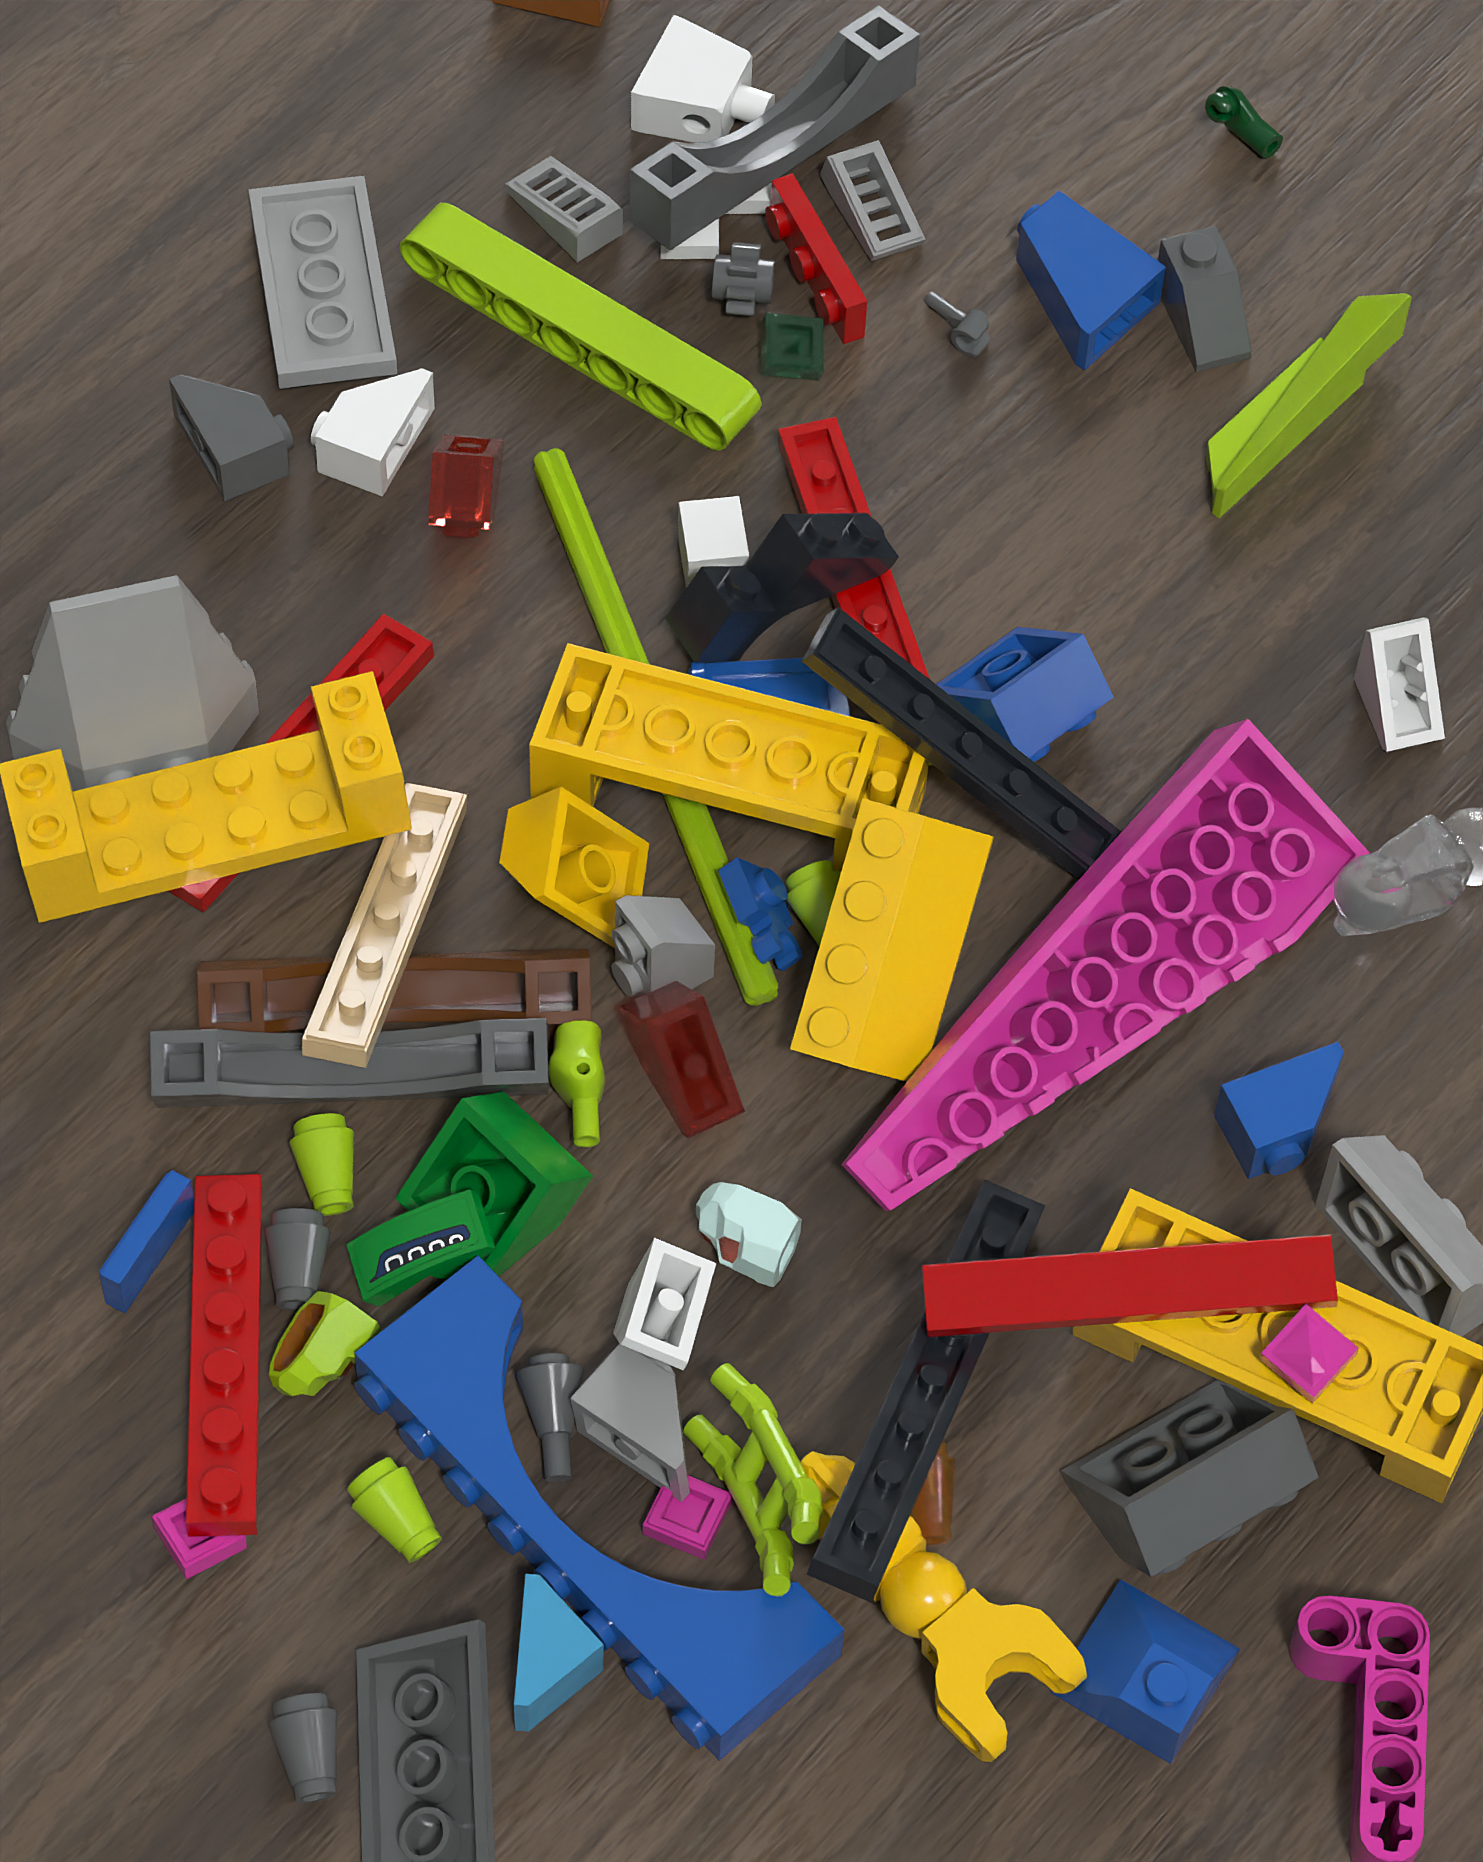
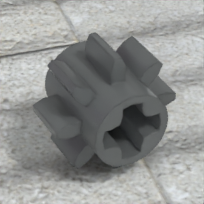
(743, 279)

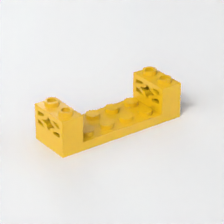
(716, 747)
(209, 813)
(1404, 1394)

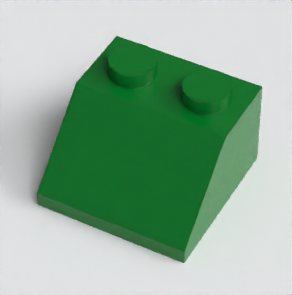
(514, 1166)

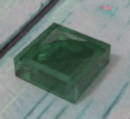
(792, 346)

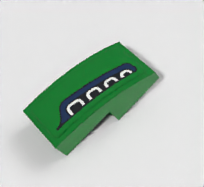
(420, 1244)

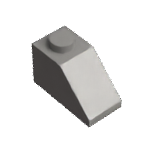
(636, 1416)

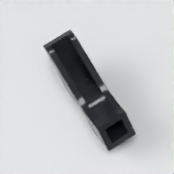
(793, 567)

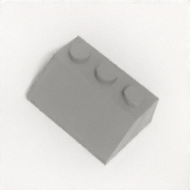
(1404, 1231)

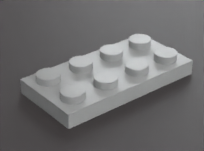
(322, 282)

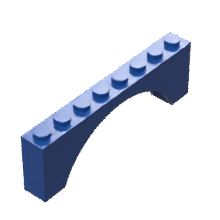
(705, 1653)

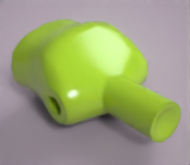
(579, 1076)

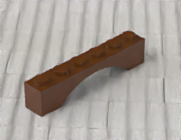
(433, 988)

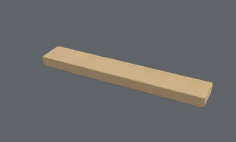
(384, 929)

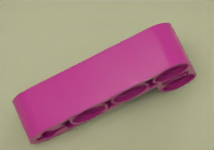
(1377, 1739)

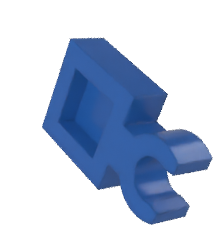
(760, 904)

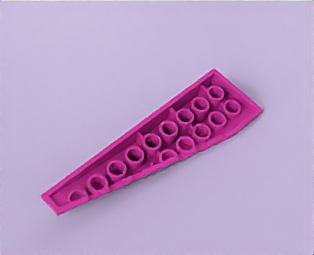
(1176, 908)

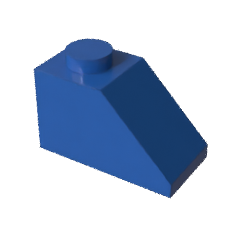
(1277, 1110)

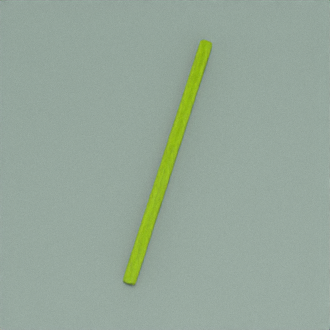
(621, 639)

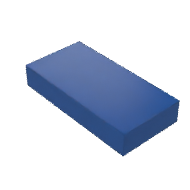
(147, 1241)

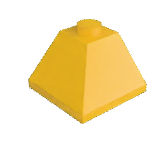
(573, 859)

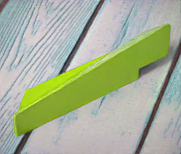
(1302, 397)

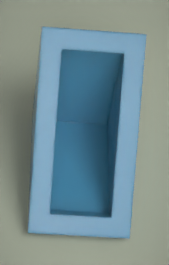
(554, 1654)

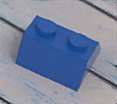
(1032, 687)

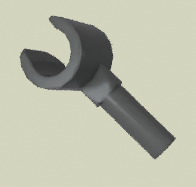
(970, 329)

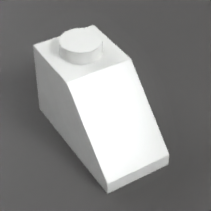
(373, 430)
(664, 1303)

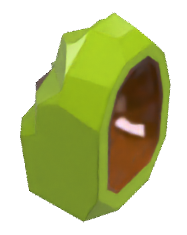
(320, 1344)

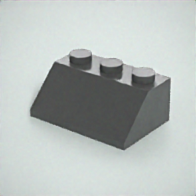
(1191, 1475)

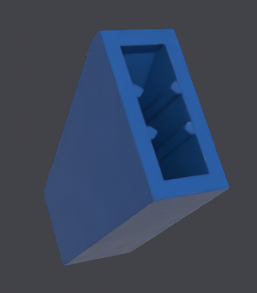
(1086, 276)

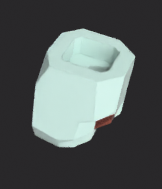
(748, 1231)

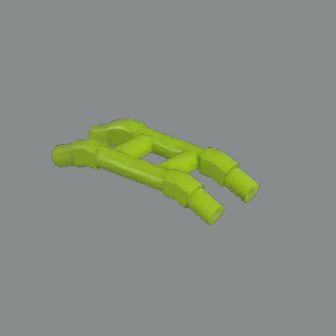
(739, 1468)

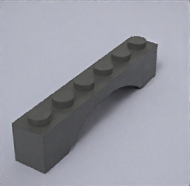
(699, 182)
(420, 1063)

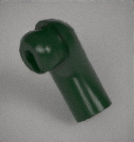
(1235, 111)

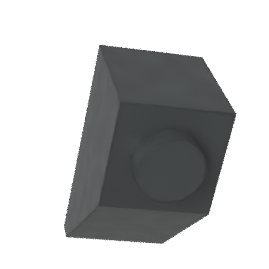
(1204, 298)
(232, 434)

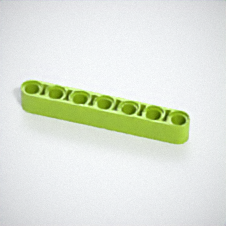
(581, 326)

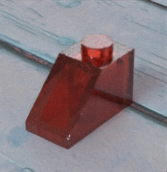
(465, 483)
(683, 1057)

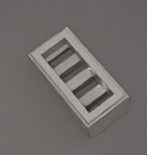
(873, 162)
(577, 238)

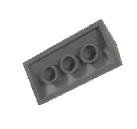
(426, 1748)

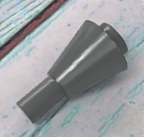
(547, 1392)

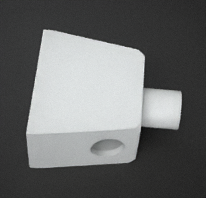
(695, 86)

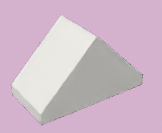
(1400, 684)

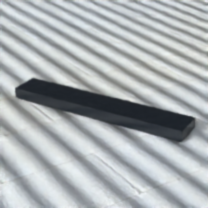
(958, 743)

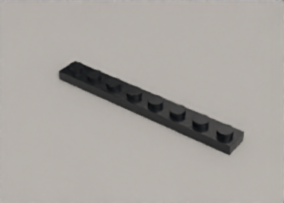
(916, 1414)

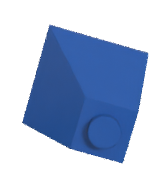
(1149, 1671)

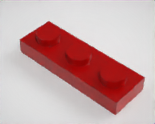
(816, 259)

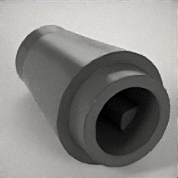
(296, 1255)
(307, 1744)

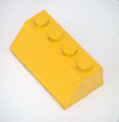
(891, 941)

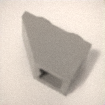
(658, 945)

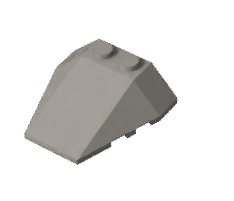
(131, 685)

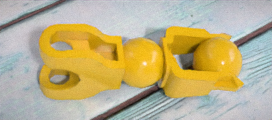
(959, 1630)

